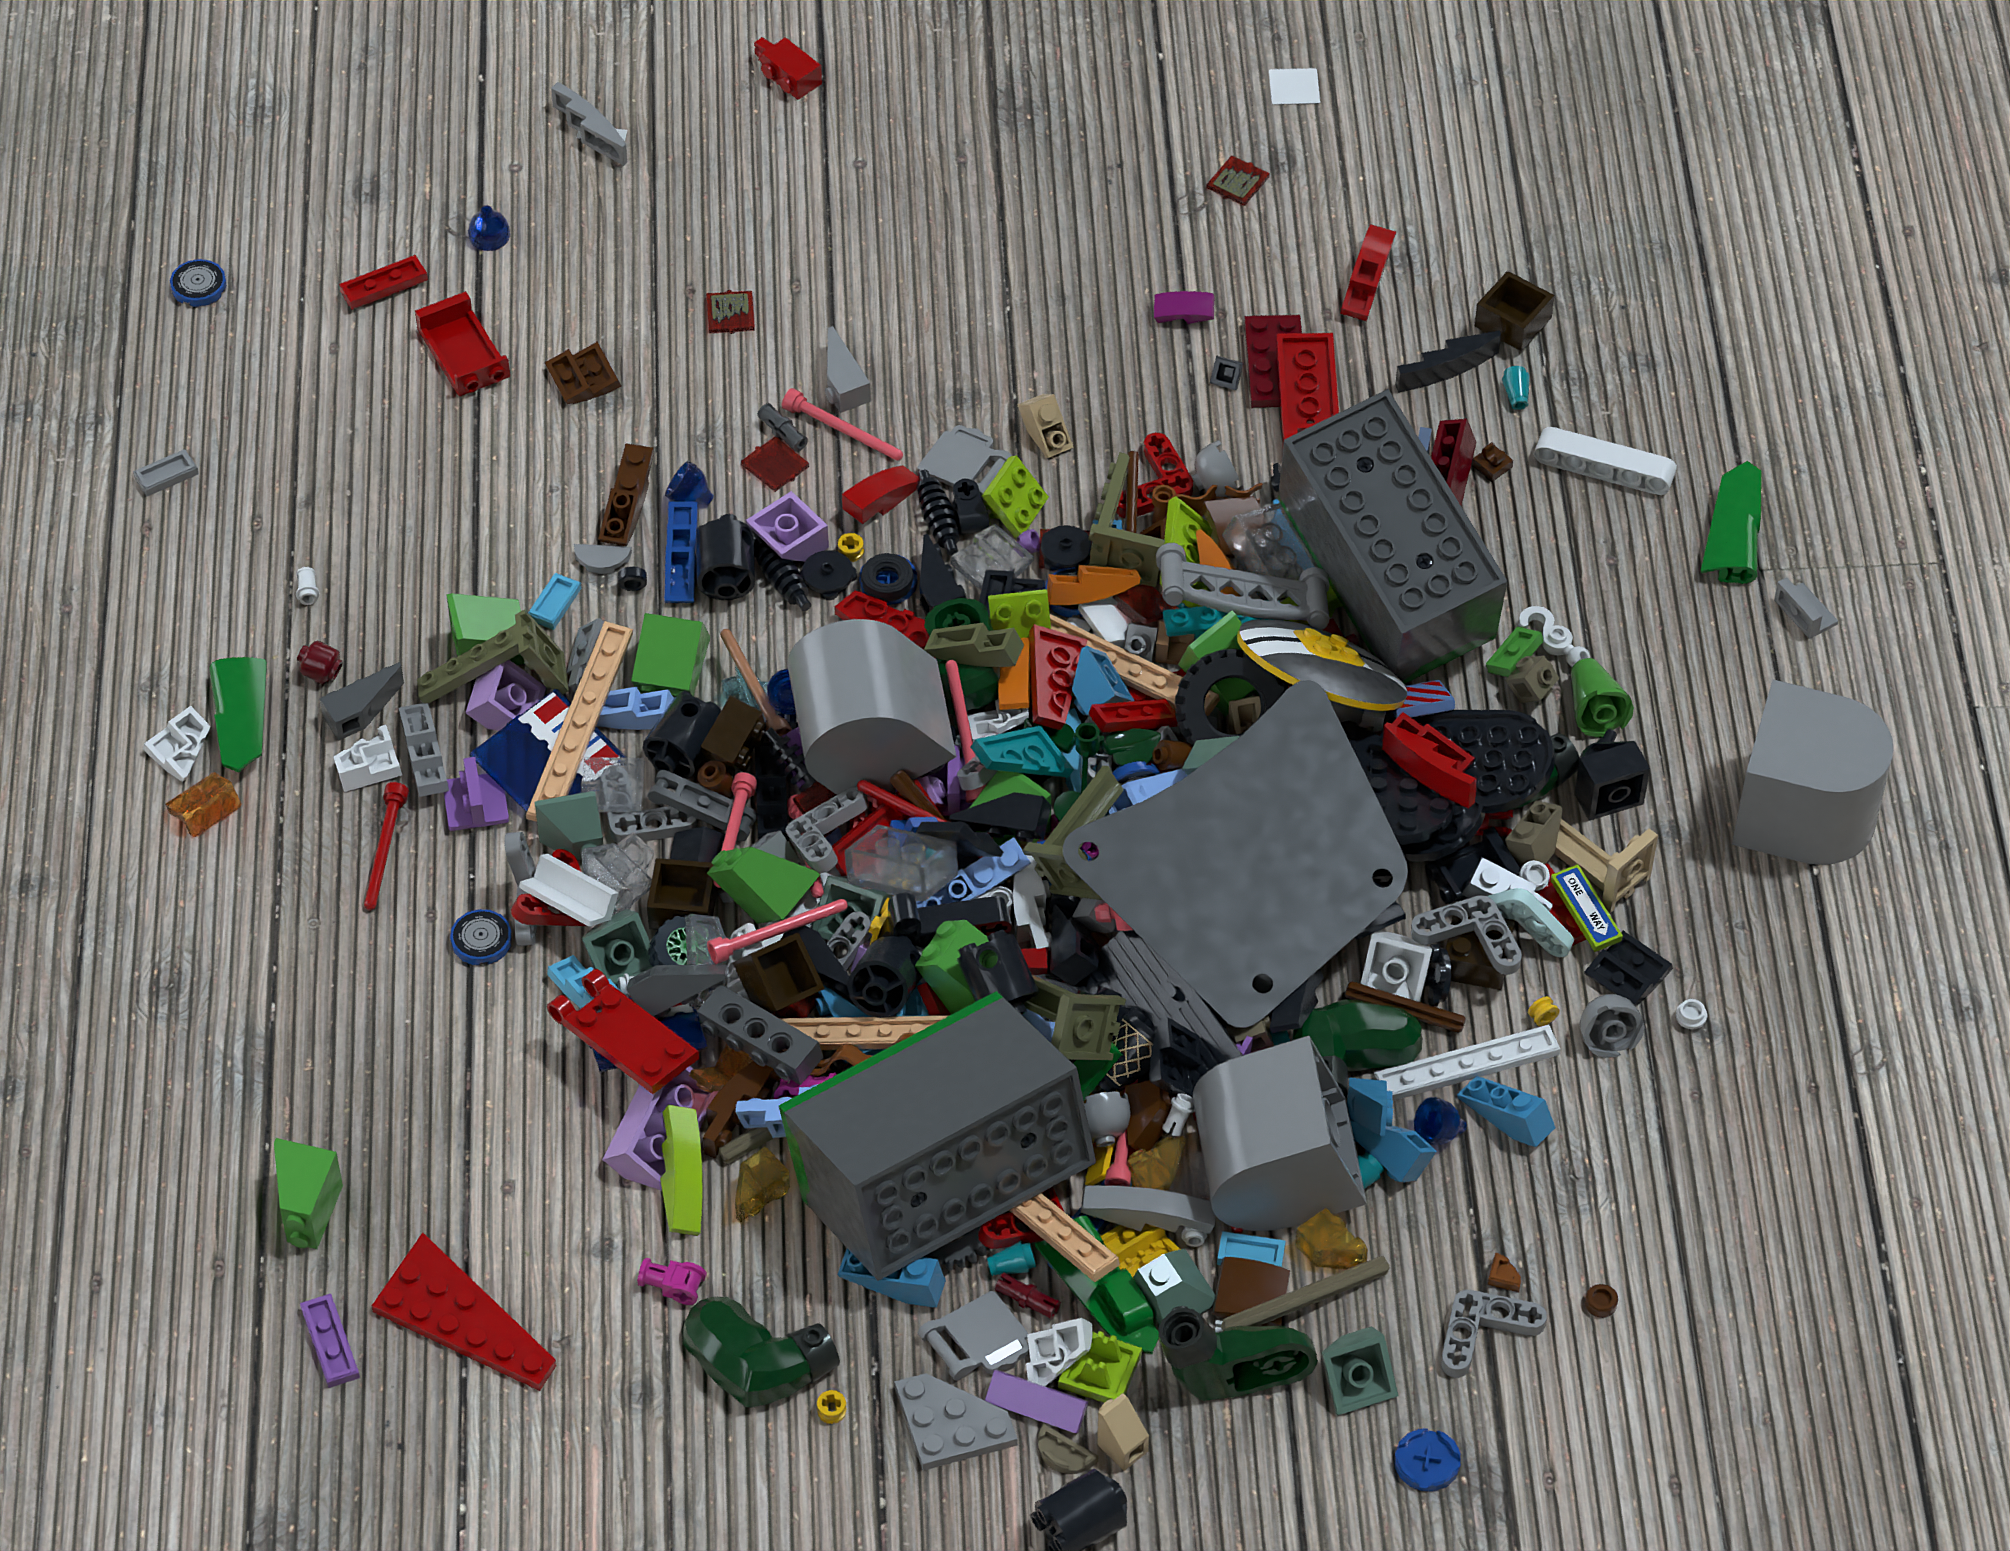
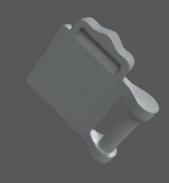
(963, 456)
(984, 1333)

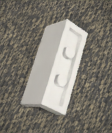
(571, 891)

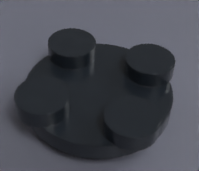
(1065, 548)
(828, 573)
(1438, 975)

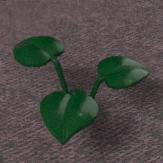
(1124, 745)

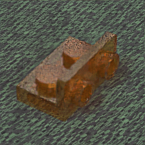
(204, 803)

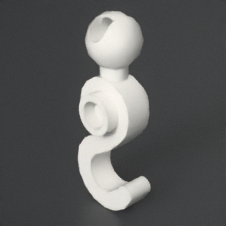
(1556, 638)

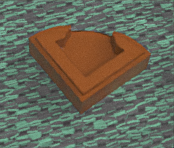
(1504, 1274)

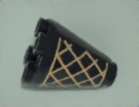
(1135, 1044)

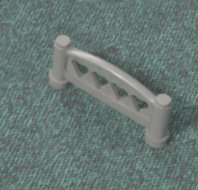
(1307, 593)

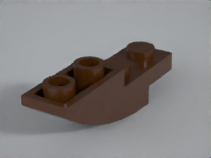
(627, 495)
(749, 1083)

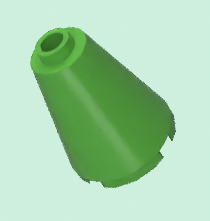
(1598, 699)

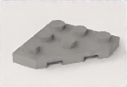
(951, 1423)

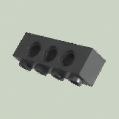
(727, 1006)

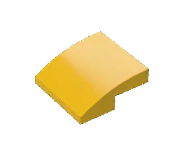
(1137, 1247)

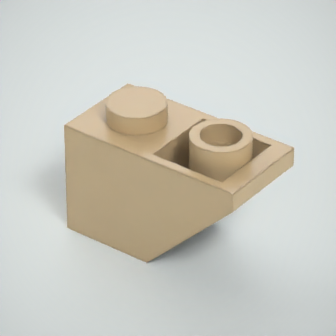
(1045, 424)
(1121, 1432)

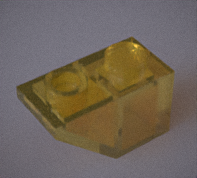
(1158, 1166)
(759, 1182)
(1329, 1243)

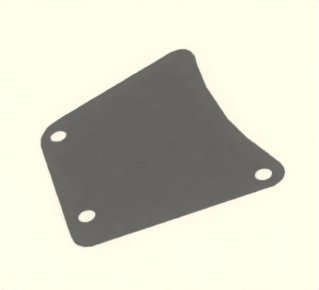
(1251, 859)

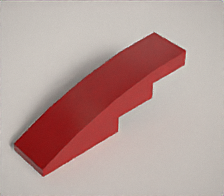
(1425, 764)

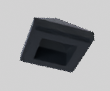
(1226, 372)

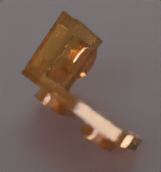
(727, 1066)

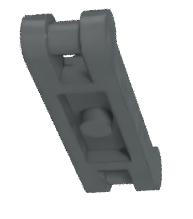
(698, 802)

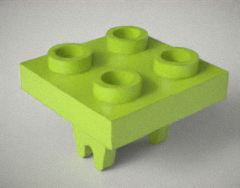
(1014, 496)
(1019, 611)
(1103, 1370)

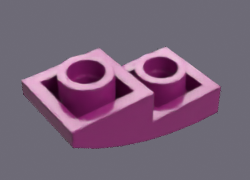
(1186, 305)

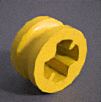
(853, 540)
(1543, 1011)
(831, 1417)

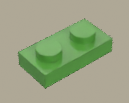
(1519, 644)

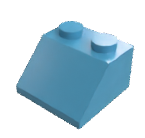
(1097, 681)

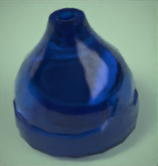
(488, 229)
(689, 485)
(780, 693)
(1438, 1121)

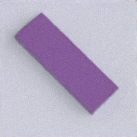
(329, 1340)
(1036, 1401)

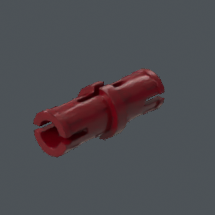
(1027, 1296)

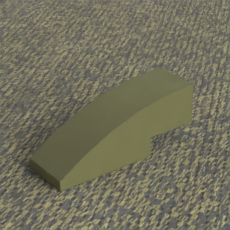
(975, 645)

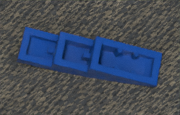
(681, 552)

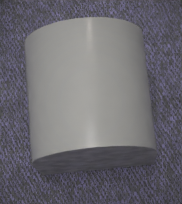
(867, 705)
(1813, 777)
(1276, 1139)

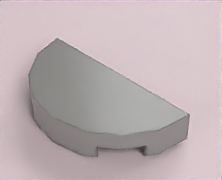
(602, 558)

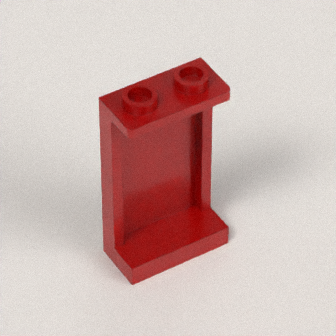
(461, 344)

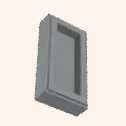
(165, 472)

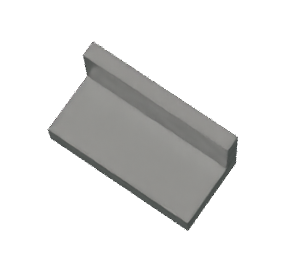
(1803, 608)

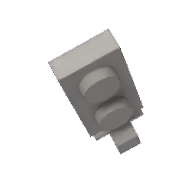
(583, 647)

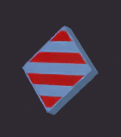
(1426, 699)

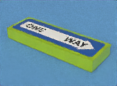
(1586, 908)

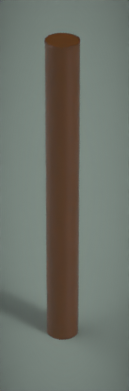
(1132, 492)

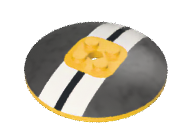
(1340, 667)

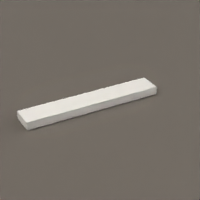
(1470, 1062)

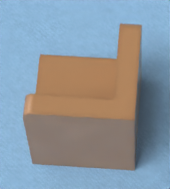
(1172, 648)

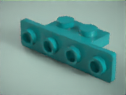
(1195, 620)

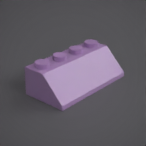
(638, 1140)

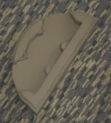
(1063, 1453)

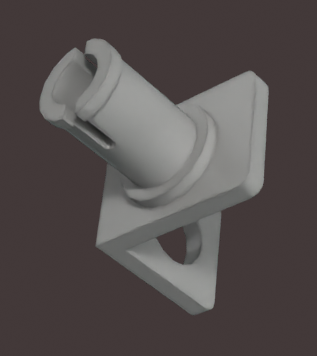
(1141, 640)

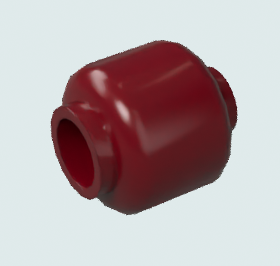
(319, 662)

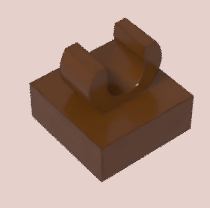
(1492, 462)

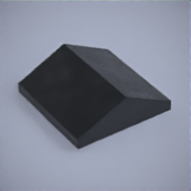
(697, 845)

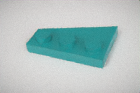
(1022, 752)

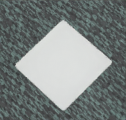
(1294, 86)

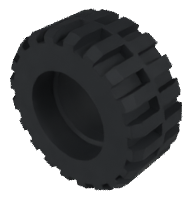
(1207, 672)

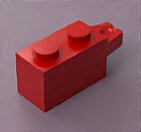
(788, 66)

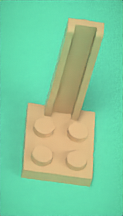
(1614, 873)

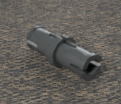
(782, 427)

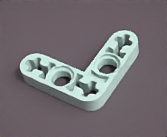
(1528, 910)

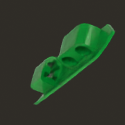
(1735, 526)
(239, 708)
(1112, 1300)

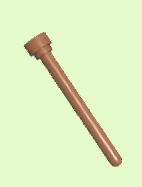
(775, 721)

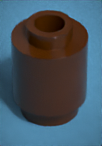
(1171, 755)
(716, 778)

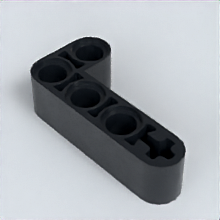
(921, 924)

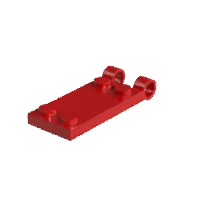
(1306, 380)
(625, 1034)

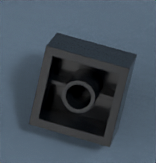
(1611, 777)

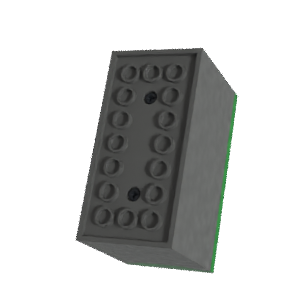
(1391, 537)
(938, 1134)

